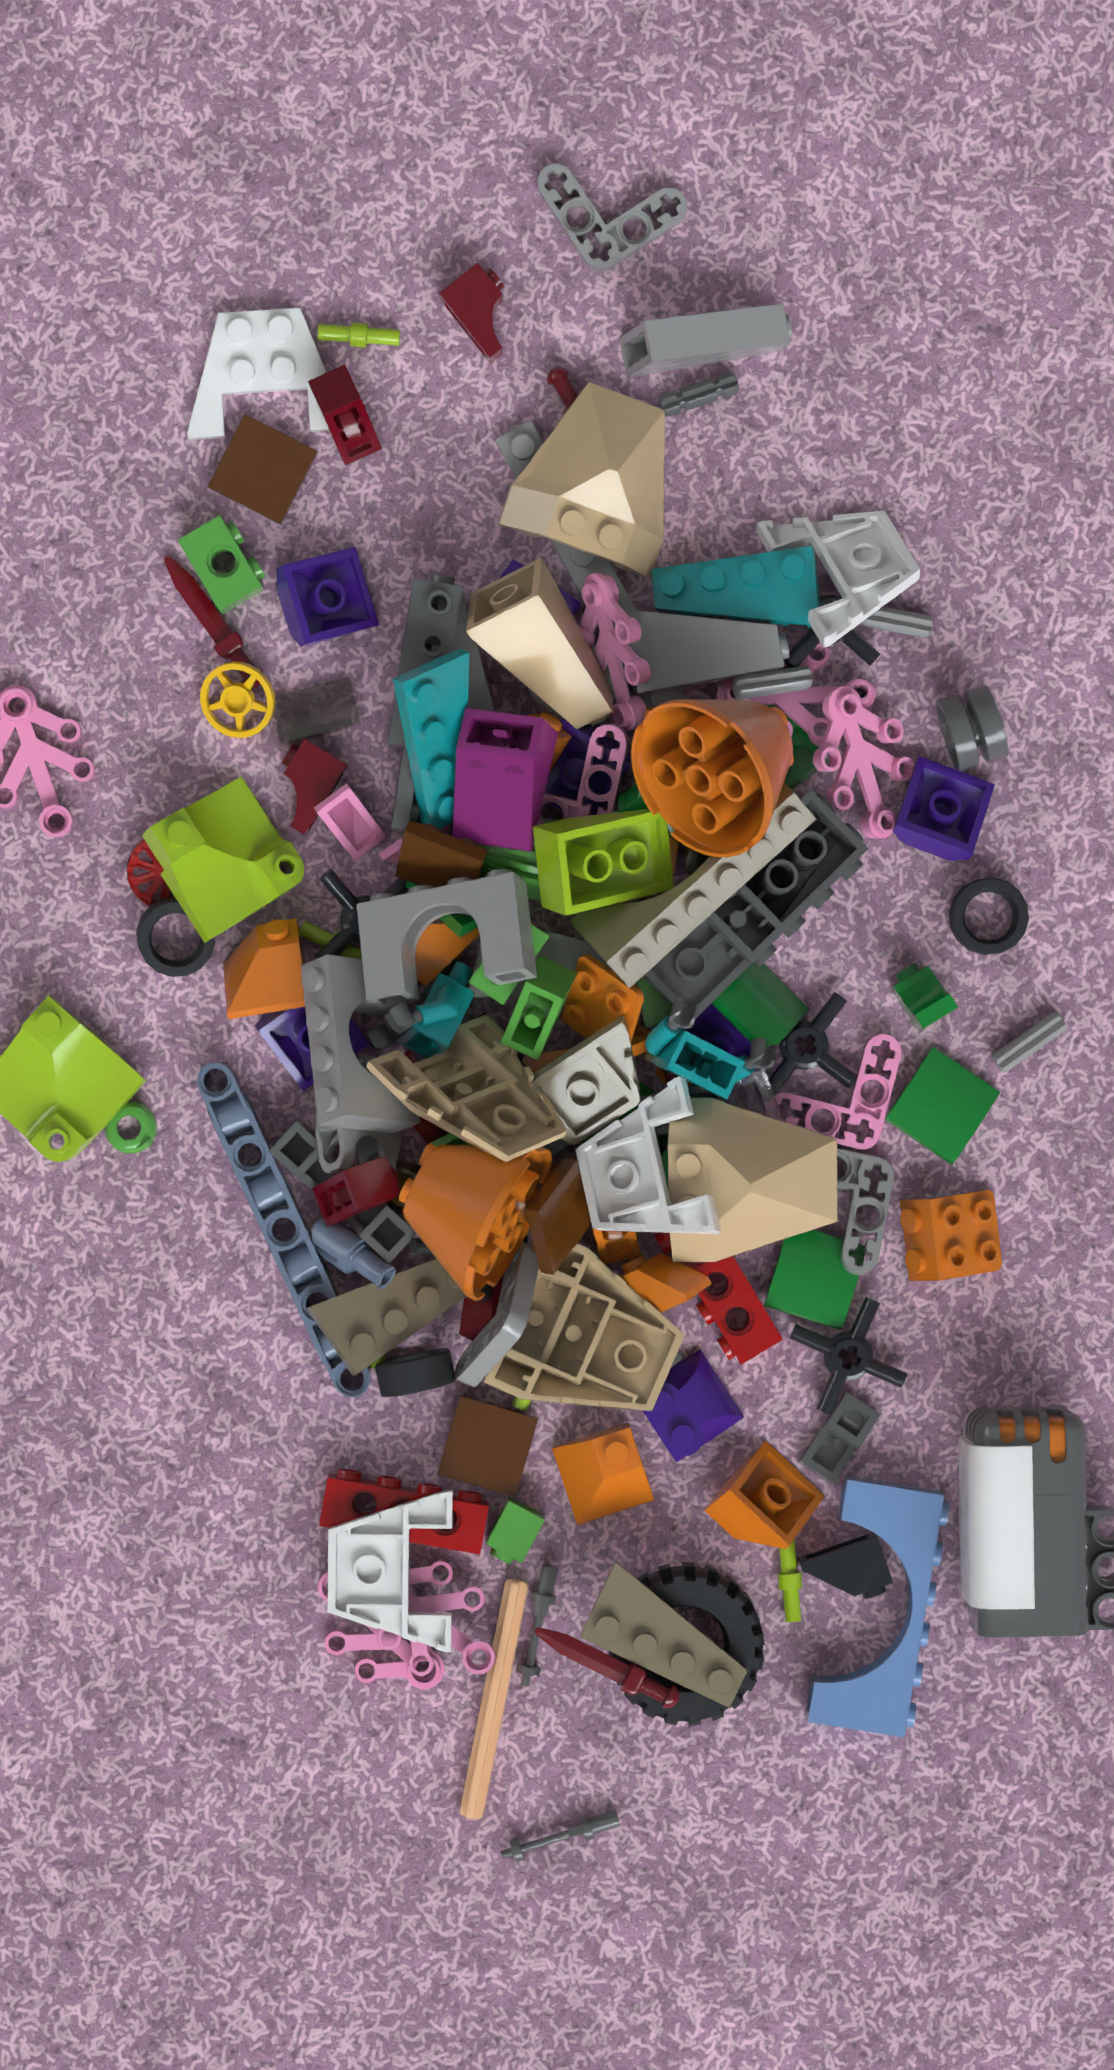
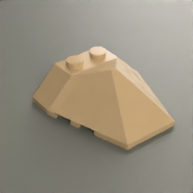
(597, 482)
(475, 1092)
(760, 1171)
(589, 1341)

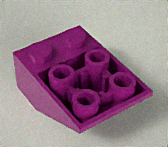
(501, 777)

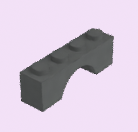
(379, 1227)

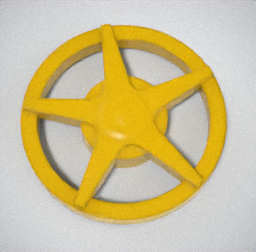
(237, 699)

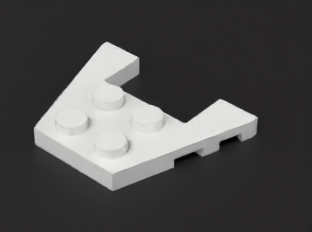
(255, 355)
(860, 556)
(627, 1177)
(372, 1570)

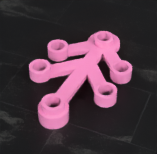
(601, 600)
(791, 702)
(34, 753)
(859, 757)
(440, 1603)
(368, 1641)

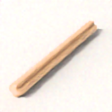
(494, 1699)

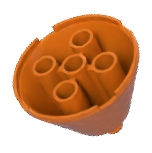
(713, 770)
(473, 1209)

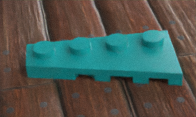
(757, 587)
(431, 716)

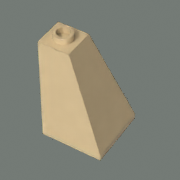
(538, 640)

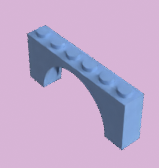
(881, 1693)

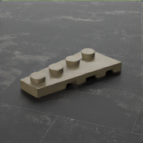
(376, 1320)
(649, 1632)

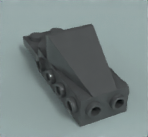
(446, 633)
(761, 910)

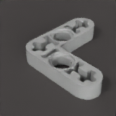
(613, 231)
(855, 1182)
(508, 1322)

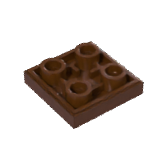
(262, 469)
(436, 857)
(557, 1216)
(487, 1445)

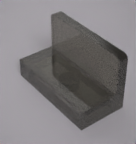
(316, 711)

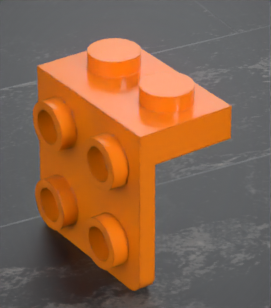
(599, 999)
(950, 1236)

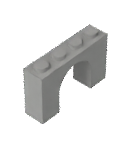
(394, 924)
(343, 1088)

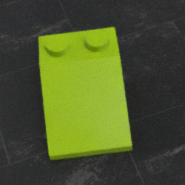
(602, 860)

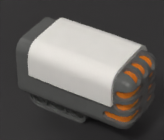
(1026, 1525)

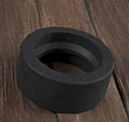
(1019, 913)
(152, 958)
(415, 1372)

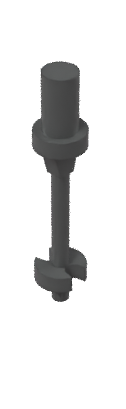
(543, 1599)
(588, 1827)

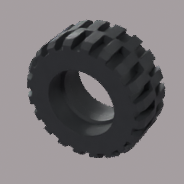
(740, 1627)

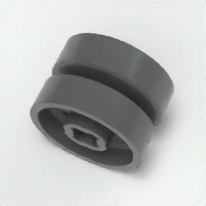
(972, 728)

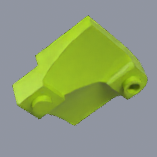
(223, 858)
(62, 1081)

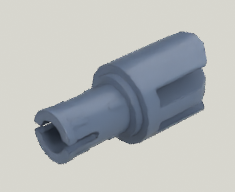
(350, 1253)

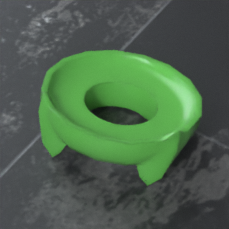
(146, 1135)

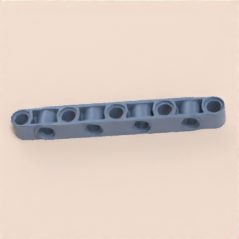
(270, 1200)

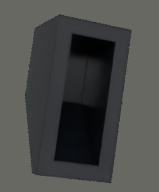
(851, 1566)

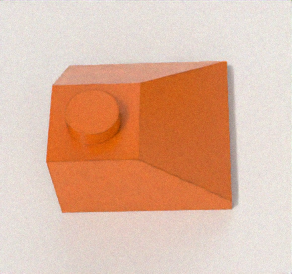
(265, 971)
(602, 1473)
(765, 1500)

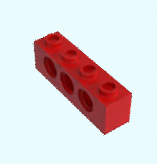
(757, 1333)
(464, 1536)

